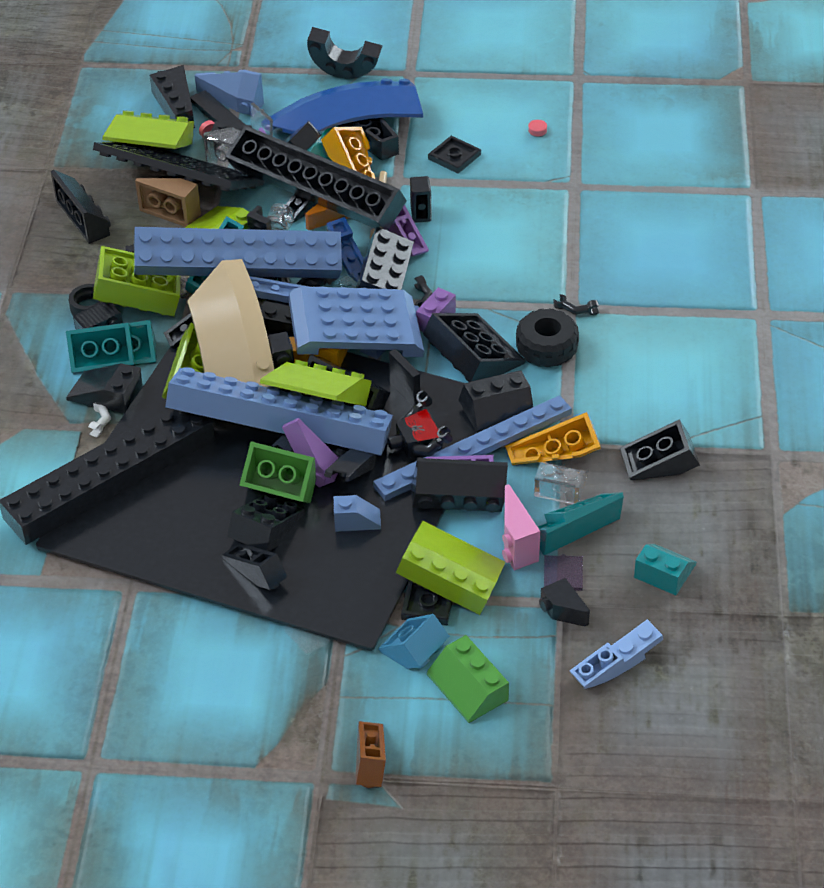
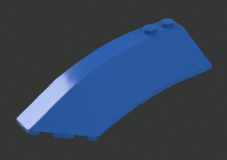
(351, 104)

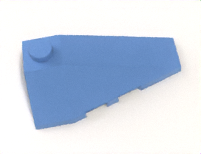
(233, 89)

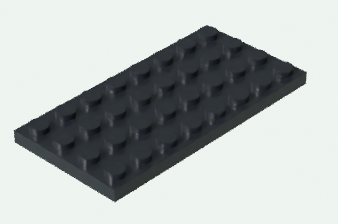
(178, 164)

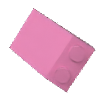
(520, 533)

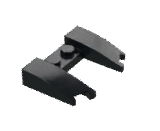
(349, 463)

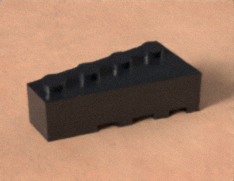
(172, 92)
(381, 137)

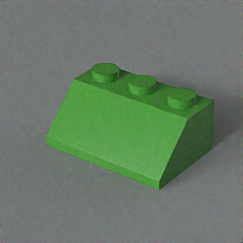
(279, 472)
(468, 679)

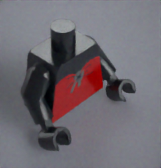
(418, 432)

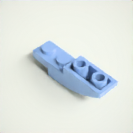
(617, 658)

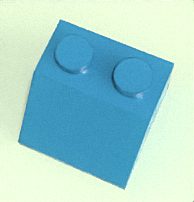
(415, 641)

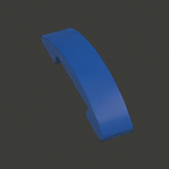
(351, 255)

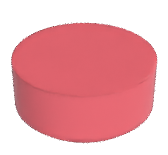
(206, 127)
(537, 128)

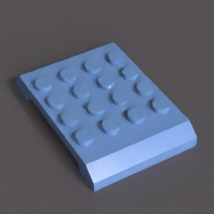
(354, 320)

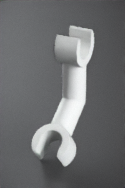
(105, 418)

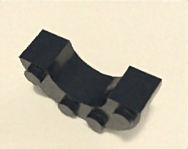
(338, 61)

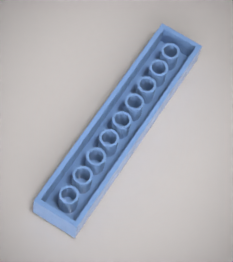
(262, 251)
(272, 408)

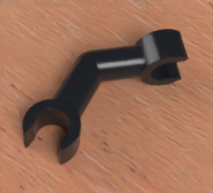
(421, 285)
(591, 307)

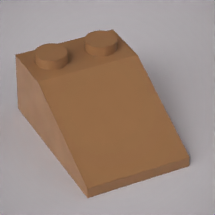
(169, 199)

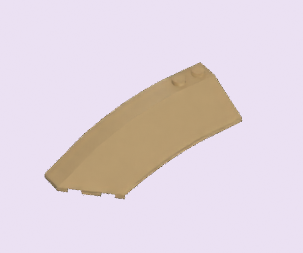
(231, 325)

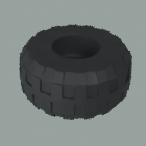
(547, 337)

